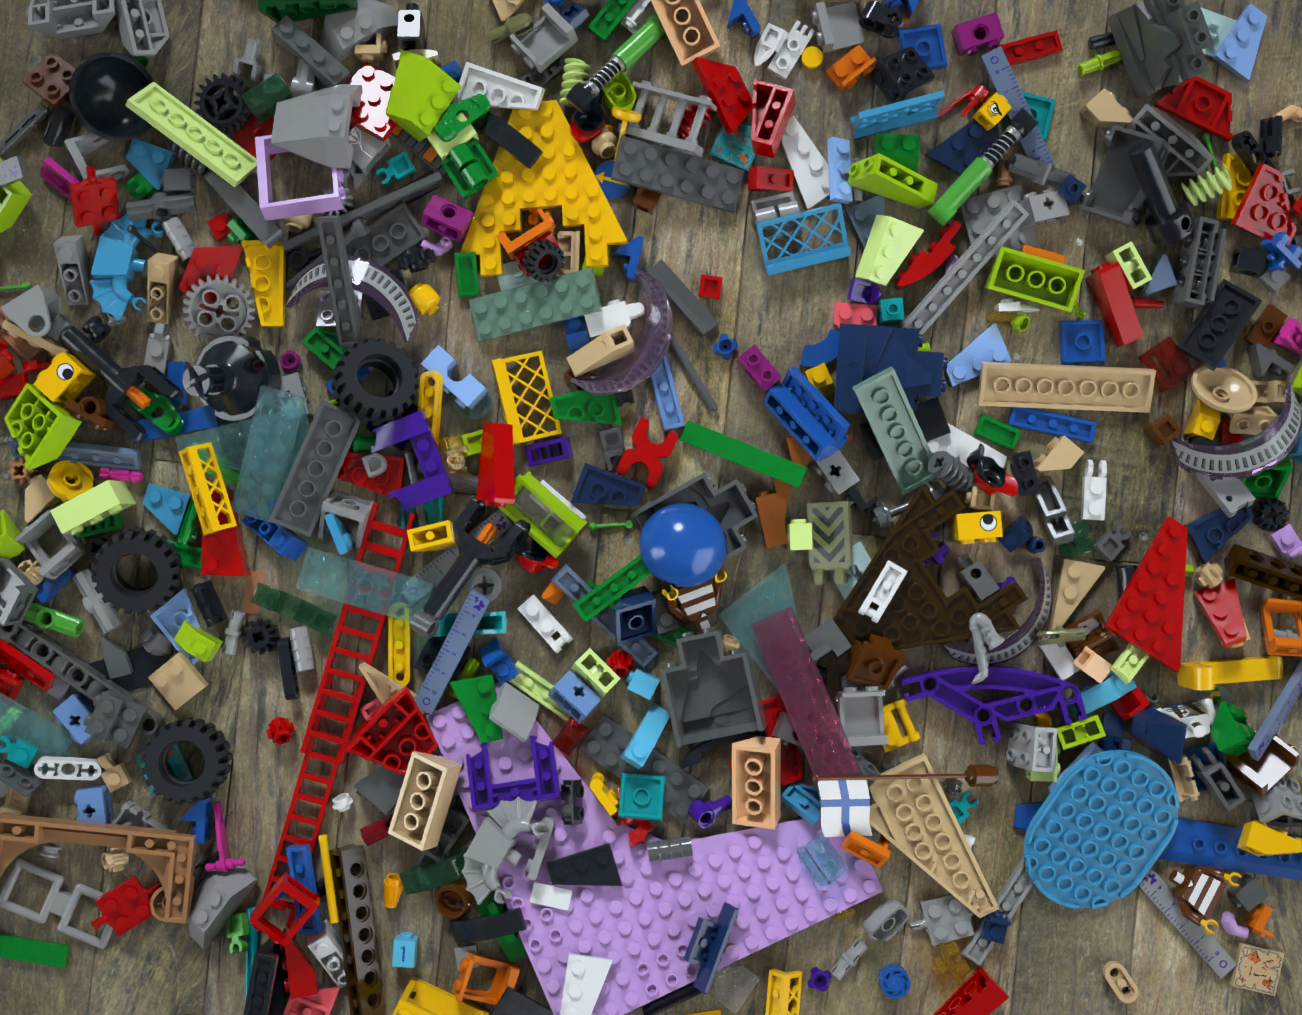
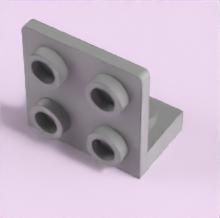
(1031, 747)

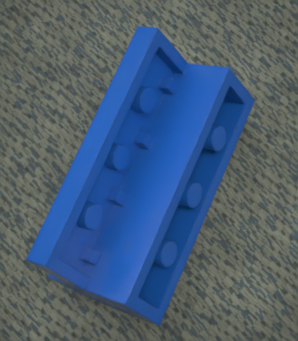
(807, 415)

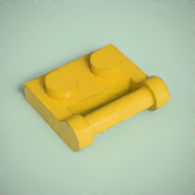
(891, 729)
(607, 797)

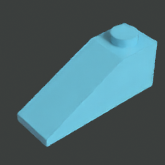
(1097, 695)
(645, 736)

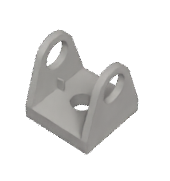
(82, 145)
(34, 308)
(349, 507)

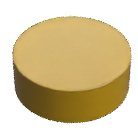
(811, 58)

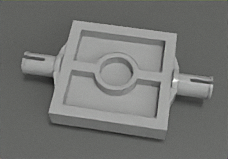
(944, 919)

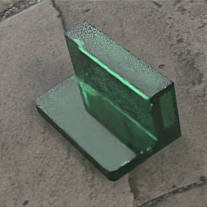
(264, 97)

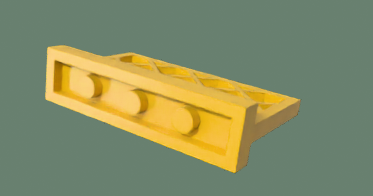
(507, 396)

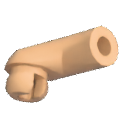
(1292, 113)

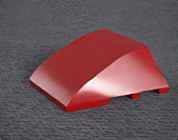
(393, 733)

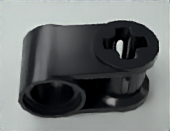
(878, 19)

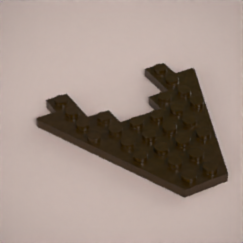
(919, 609)

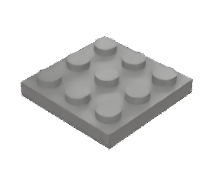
(982, 209)

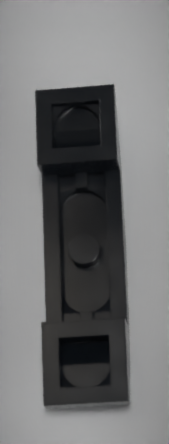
(508, 138)
(692, 757)
(488, 927)

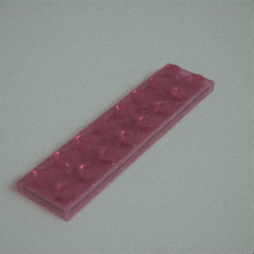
(805, 695)

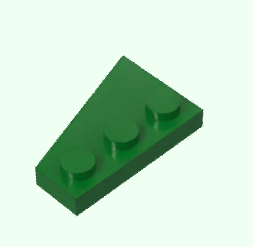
(586, 407)
(477, 698)

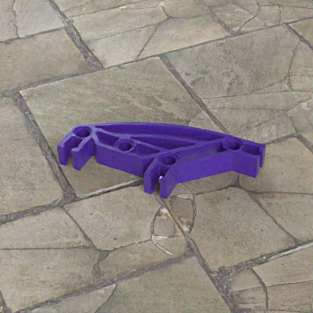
(1039, 688)

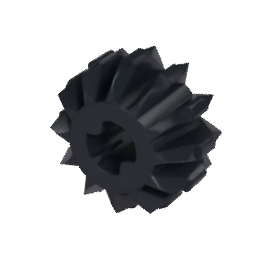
(268, 632)

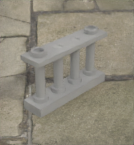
(670, 140)

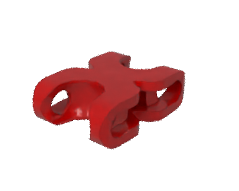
(647, 453)

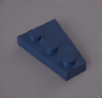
(604, 487)
(1215, 529)

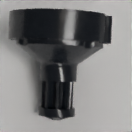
(231, 376)

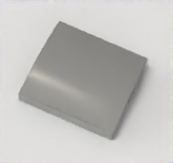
(514, 712)

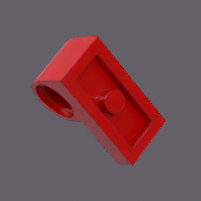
(770, 179)

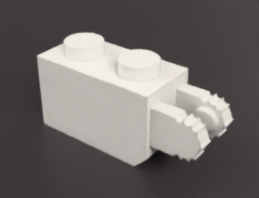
(612, 316)

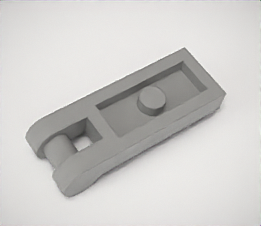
(539, 846)

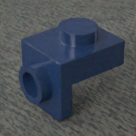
(1071, 190)
(1016, 534)

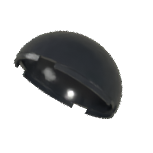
(100, 95)

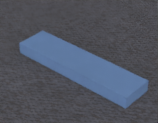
(666, 396)

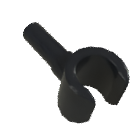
(211, 860)

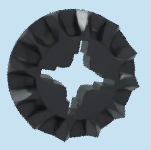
(1263, 508)

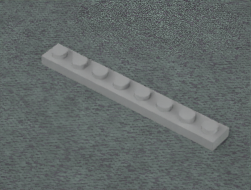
(966, 267)

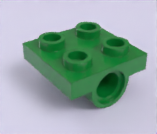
(469, 168)

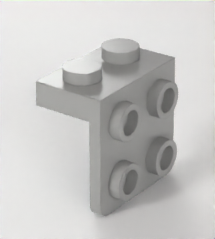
(837, 26)
(1279, 800)

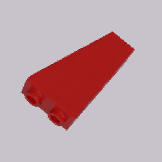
(1114, 303)
(496, 465)

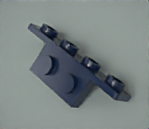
(1113, 729)
(708, 945)

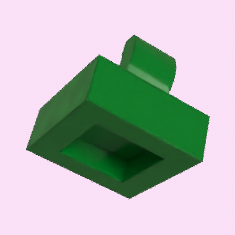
(139, 187)
(240, 231)

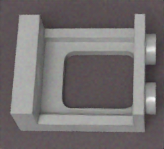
(59, 563)

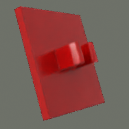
(247, 136)

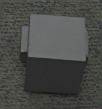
(827, 640)

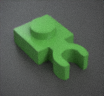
(236, 929)

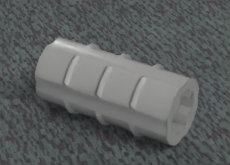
(179, 237)
(301, 648)

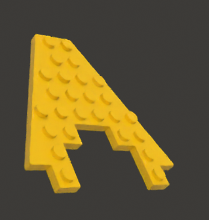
(555, 180)

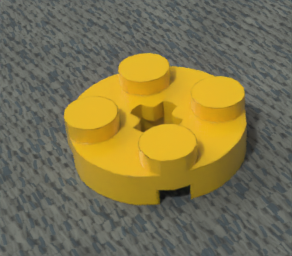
(58, 483)

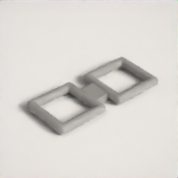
(57, 902)

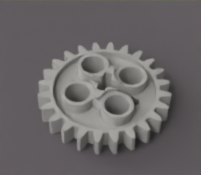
(223, 290)

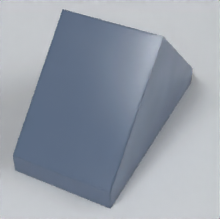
(1161, 276)

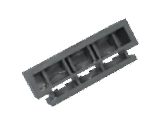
(1210, 262)

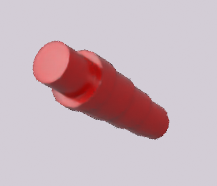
(1139, 302)

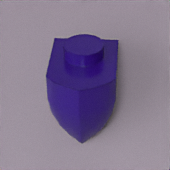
(863, 292)

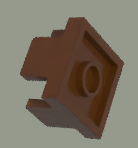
(874, 662)

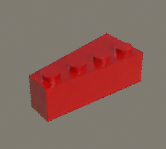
(224, 550)
(976, 996)

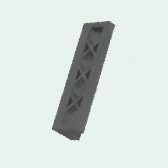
(683, 299)

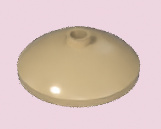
(1224, 389)

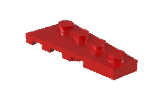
(355, 473)
(790, 757)

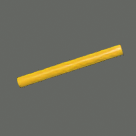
(328, 878)

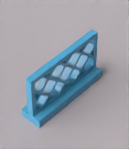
(896, 115)
(807, 257)

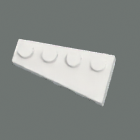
(498, 88)
(808, 164)
(962, 445)
(583, 983)

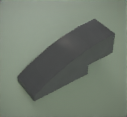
(1053, 513)

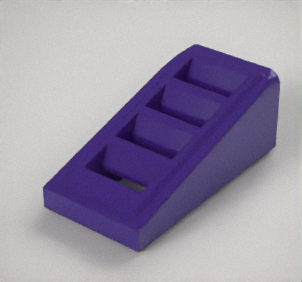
(566, 446)

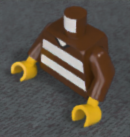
(696, 601)
(1199, 892)

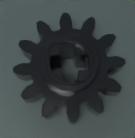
(416, 259)

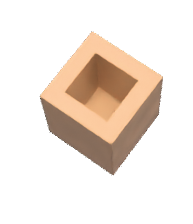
(1093, 664)

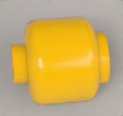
(424, 298)

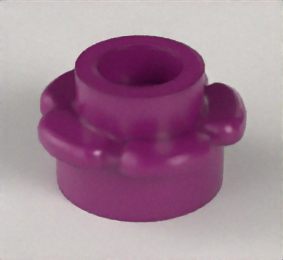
(284, 360)

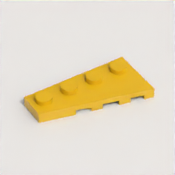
(267, 280)

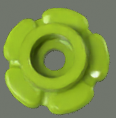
(1020, 321)

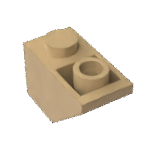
(1105, 111)
(1060, 455)

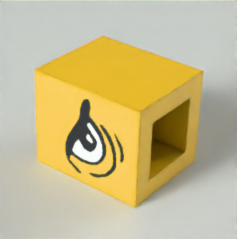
(992, 111)

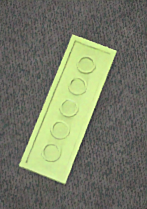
(193, 133)

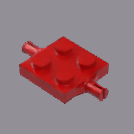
(94, 201)
(125, 905)

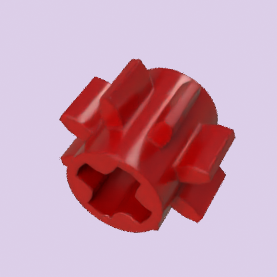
(620, 662)
(280, 730)

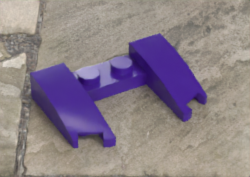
(419, 432)
(541, 788)

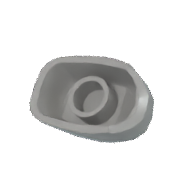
(886, 920)

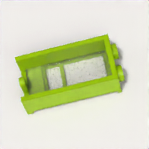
(550, 519)

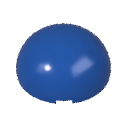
(683, 544)

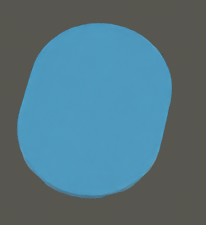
(1101, 829)

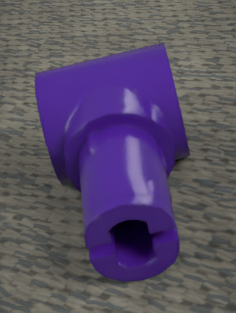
(705, 812)

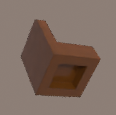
(646, 200)
(1162, 430)

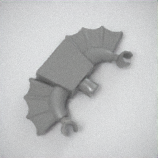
(495, 845)

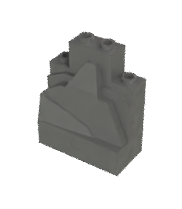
(1161, 43)
(726, 504)
(710, 690)

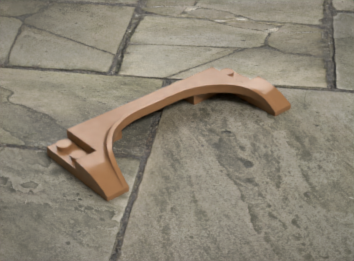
(164, 850)

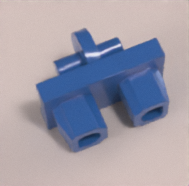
(1280, 255)

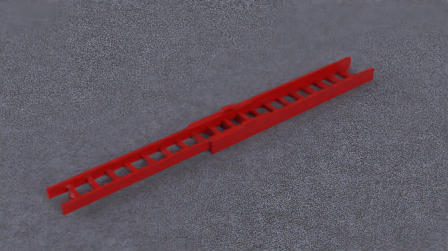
(321, 699)

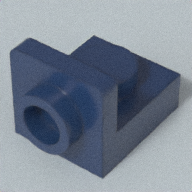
(574, 14)
(995, 927)

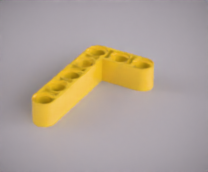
(1204, 674)

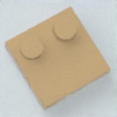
(178, 680)

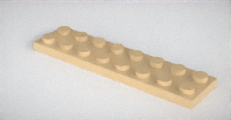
(1066, 387)

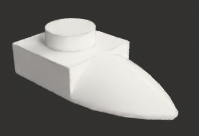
(770, 41)
(1008, 305)

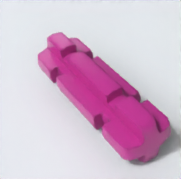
(121, 475)

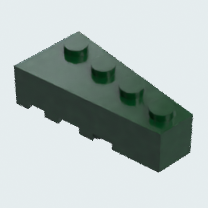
(303, 9)

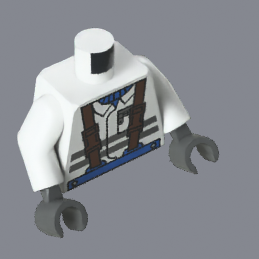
(1196, 714)

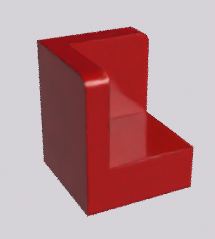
(1129, 704)

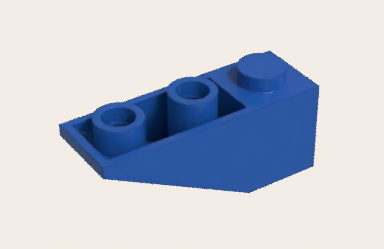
(278, 537)

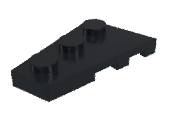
(587, 867)

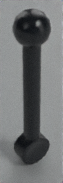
(132, 229)

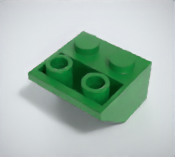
(1231, 729)

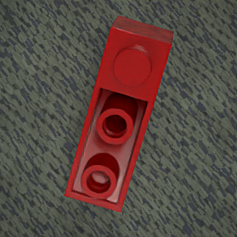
(300, 970)

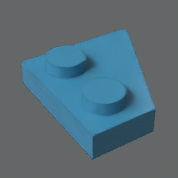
(150, 161)
(167, 506)
(342, 537)
(803, 800)

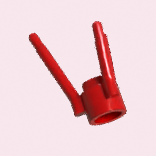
(976, 98)

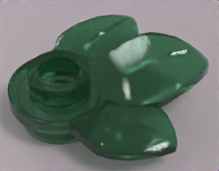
(1081, 541)

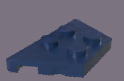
(964, 146)

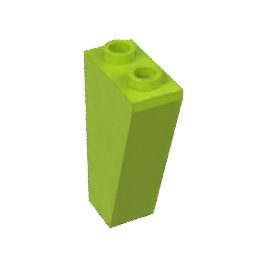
(893, 181)

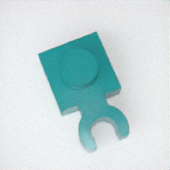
(399, 167)
(19, 752)
(959, 807)

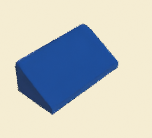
(175, 374)
(49, 588)

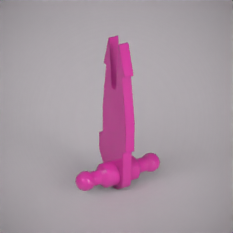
(225, 862)

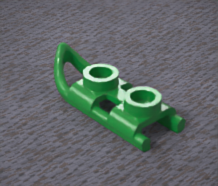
(187, 530)

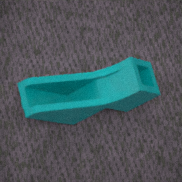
(491, 623)

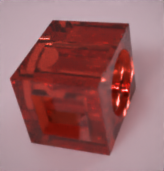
(569, 736)

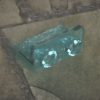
(822, 860)

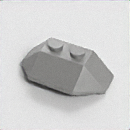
(142, 26)
(358, 27)
(1186, 152)
(216, 900)

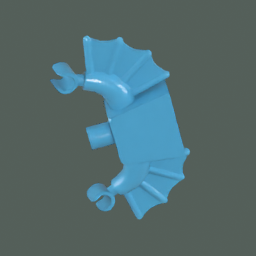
(117, 263)

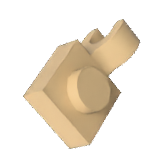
(115, 775)

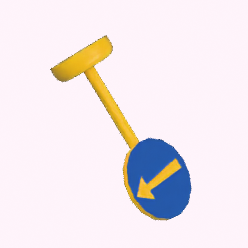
(611, 188)

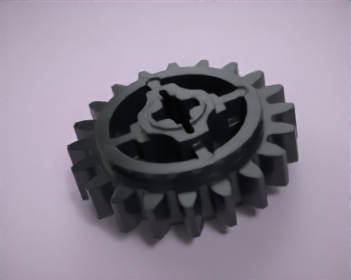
(224, 96)

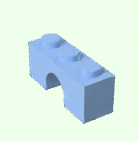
(467, 392)

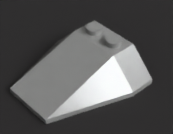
(70, 17)
(318, 125)

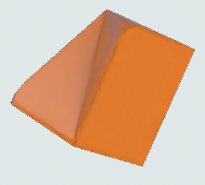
(552, 593)

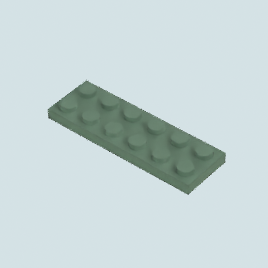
(535, 305)
(895, 429)

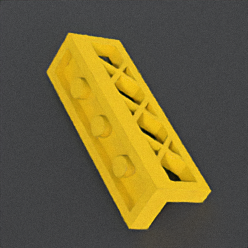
(201, 493)
(780, 994)

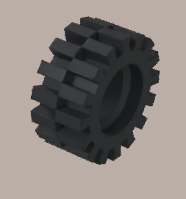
(534, 256)

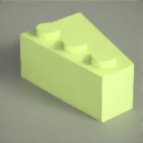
(886, 249)
(92, 506)

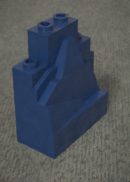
(871, 349)

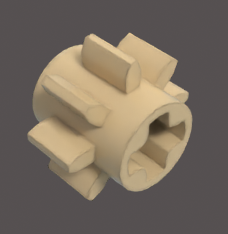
(31, 571)
(1209, 575)
(114, 859)

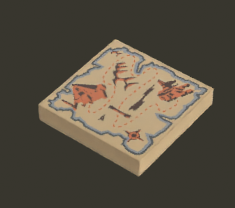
(1257, 968)

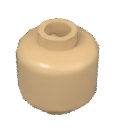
(298, 223)

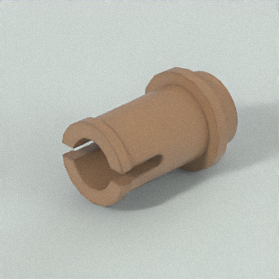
(1003, 175)

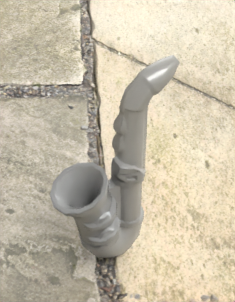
(983, 632)

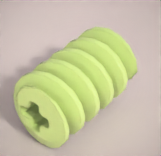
(573, 74)
(1208, 185)

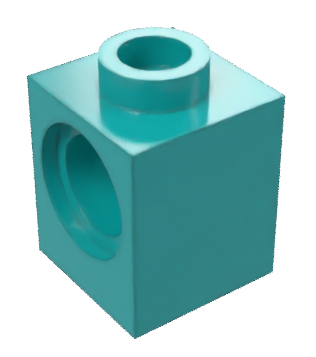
(890, 311)

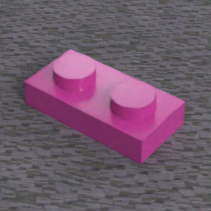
(57, 177)

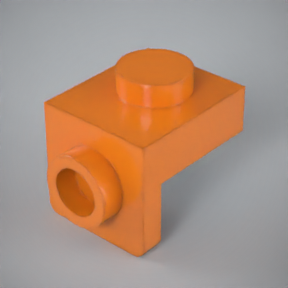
(1258, 918)

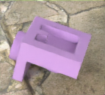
(1287, 542)

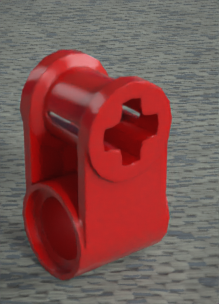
(12, 385)

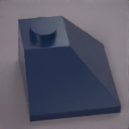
(635, 616)
(1160, 733)

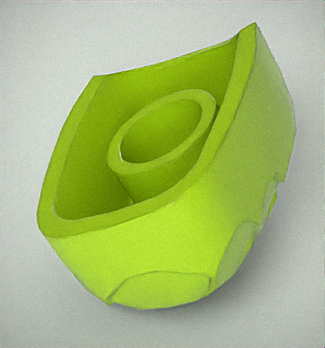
(619, 93)

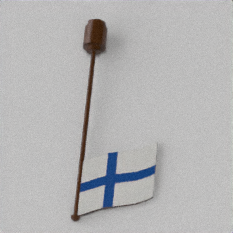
(847, 798)

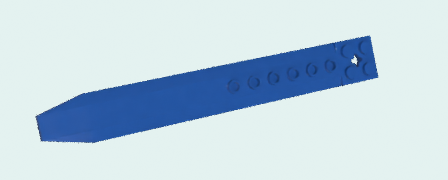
(1204, 845)

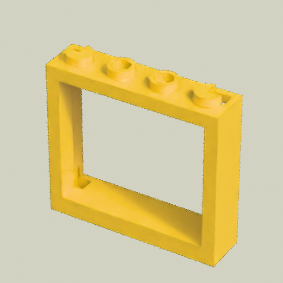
(434, 1000)

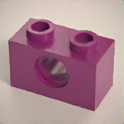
(987, 26)
(454, 227)
(759, 368)

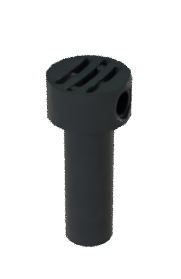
(1168, 220)

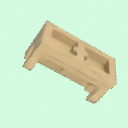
(571, 246)

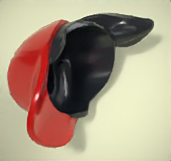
(590, 124)
(989, 475)
(534, 557)

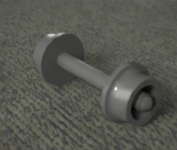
(883, 516)

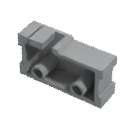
(1228, 493)
(136, 816)

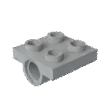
(775, 207)

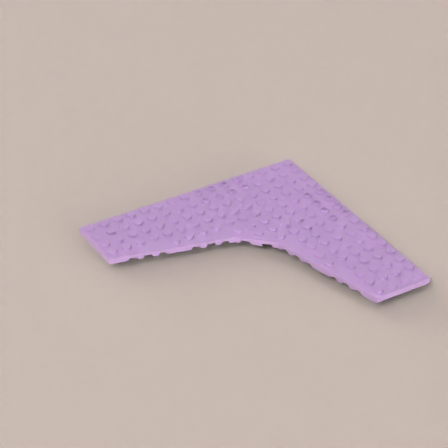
(657, 907)

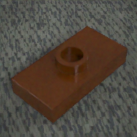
(1266, 326)

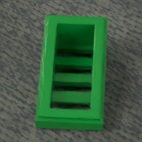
(118, 521)

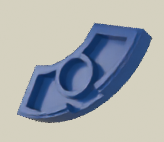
(822, 352)

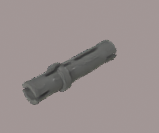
(28, 123)

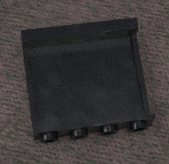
(266, 983)

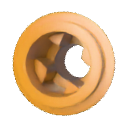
(392, 890)

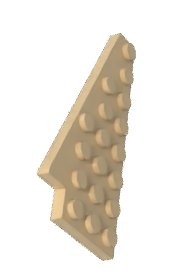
(923, 827)

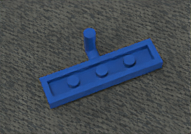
(302, 870)

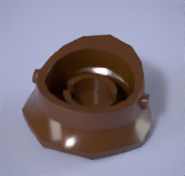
(454, 900)

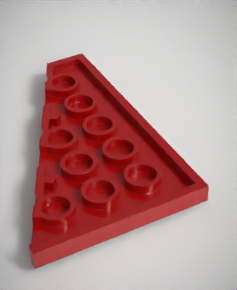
(1153, 601)

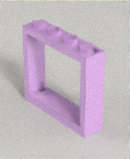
(294, 207)

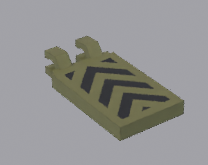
(830, 540)

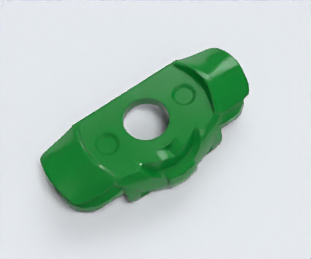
(450, 126)
(170, 420)

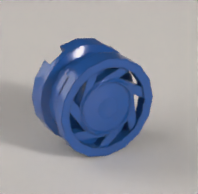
(894, 981)

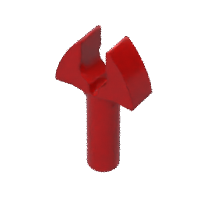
(35, 366)

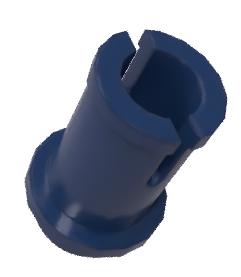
(1030, 545)

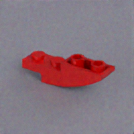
(923, 263)

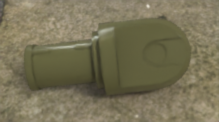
(517, 25)
(1062, 636)

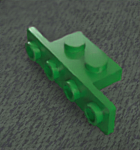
(511, 944)

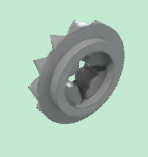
(491, 576)

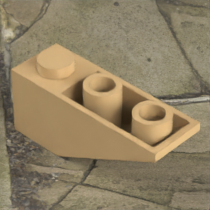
(161, 287)
(602, 350)

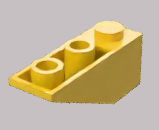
(1264, 841)

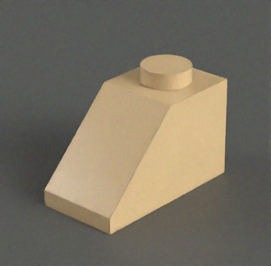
(38, 498)

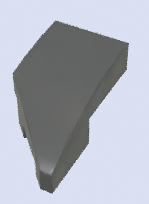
(612, 445)
(115, 658)

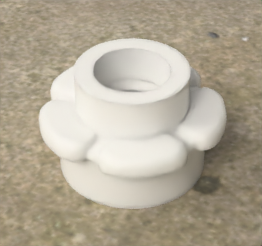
(342, 802)

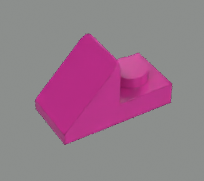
(1289, 337)

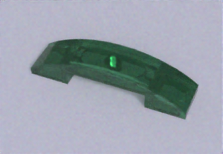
(294, 608)
(434, 875)

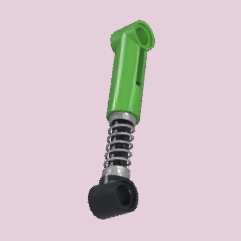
(584, 95)
(981, 168)

